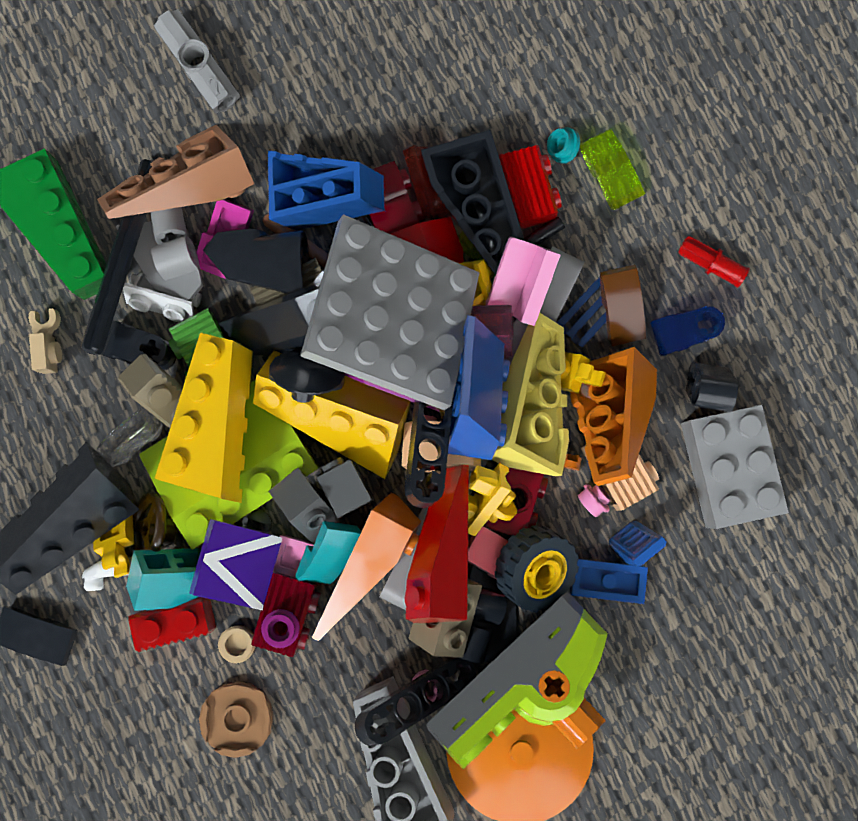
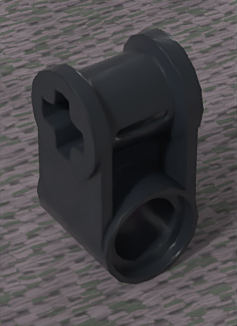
(129, 342)

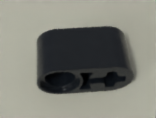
(711, 387)

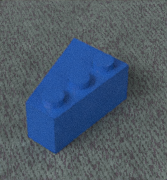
(321, 190)

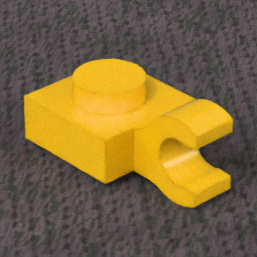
(578, 372)
(112, 545)

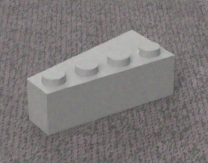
(401, 770)

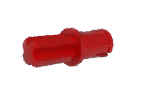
(713, 261)

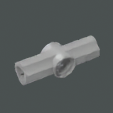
(187, 46)

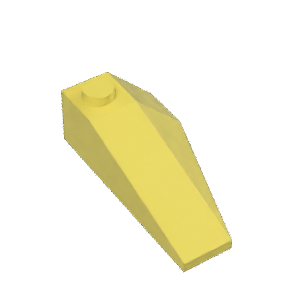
(535, 402)

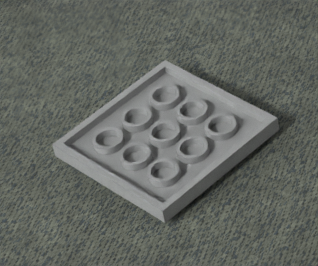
(391, 313)

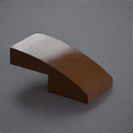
(623, 305)

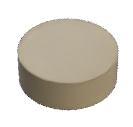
(236, 644)

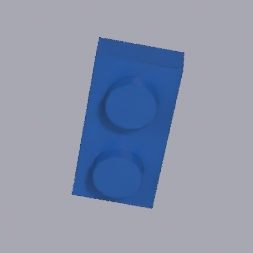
(610, 581)

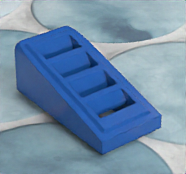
(636, 543)

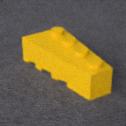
(210, 421)

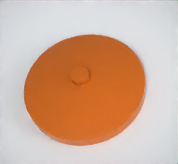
(525, 772)

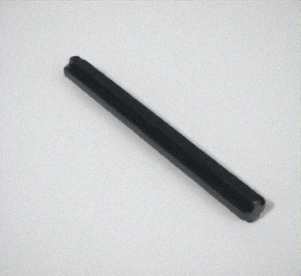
(114, 277)

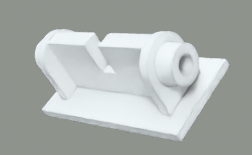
(143, 298)

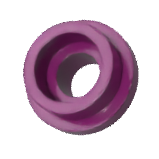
(268, 628)

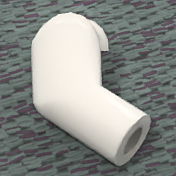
(94, 576)

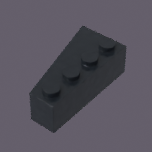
(64, 519)

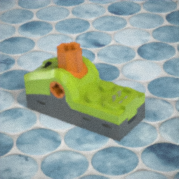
(556, 651)

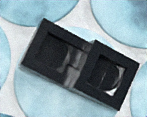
(36, 636)

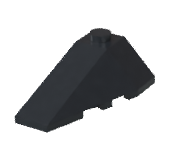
(475, 192)
(274, 325)

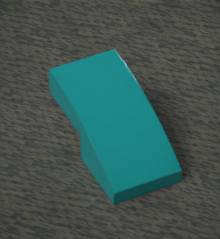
(329, 554)

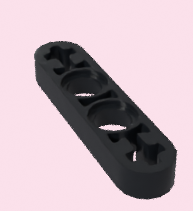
(438, 436)
(416, 697)

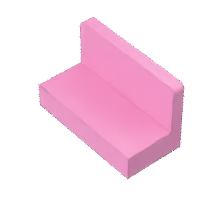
(523, 279)

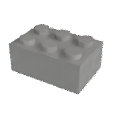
(734, 467)

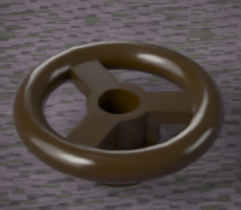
(156, 528)

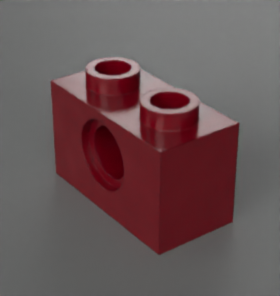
(533, 487)

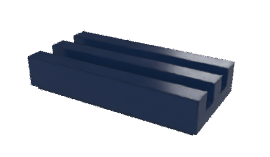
(570, 333)

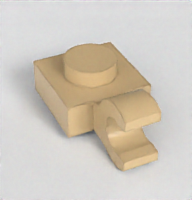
(43, 348)

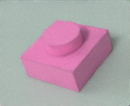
(290, 555)

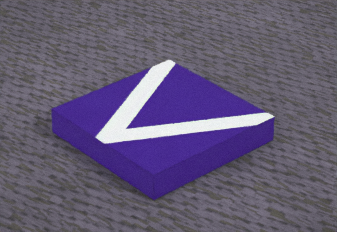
(235, 565)

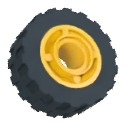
(536, 568)

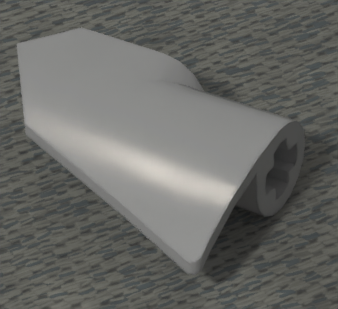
(169, 255)

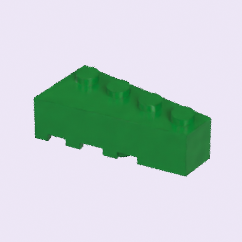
(49, 216)

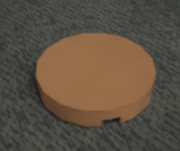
(244, 711)

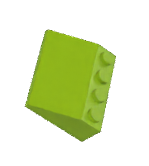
(271, 454)

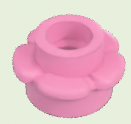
(594, 499)

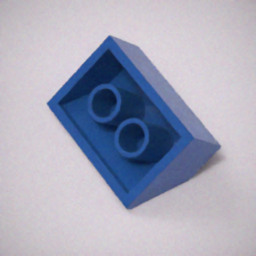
(479, 394)

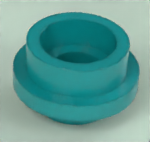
(563, 145)

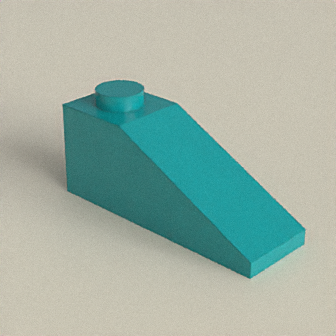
(161, 578)

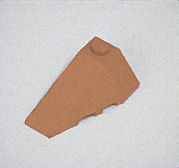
(201, 172)

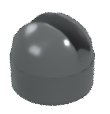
(258, 516)

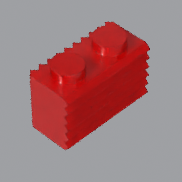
(529, 186)
(171, 625)

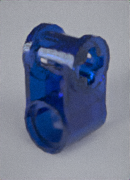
(682, 330)

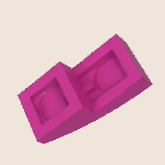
(225, 217)

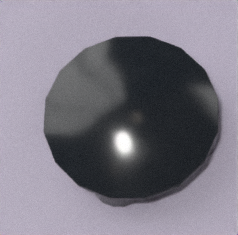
(303, 376)

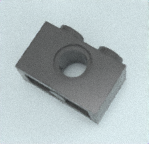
(344, 487)
(303, 504)

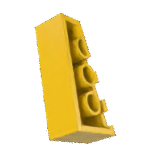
(353, 420)

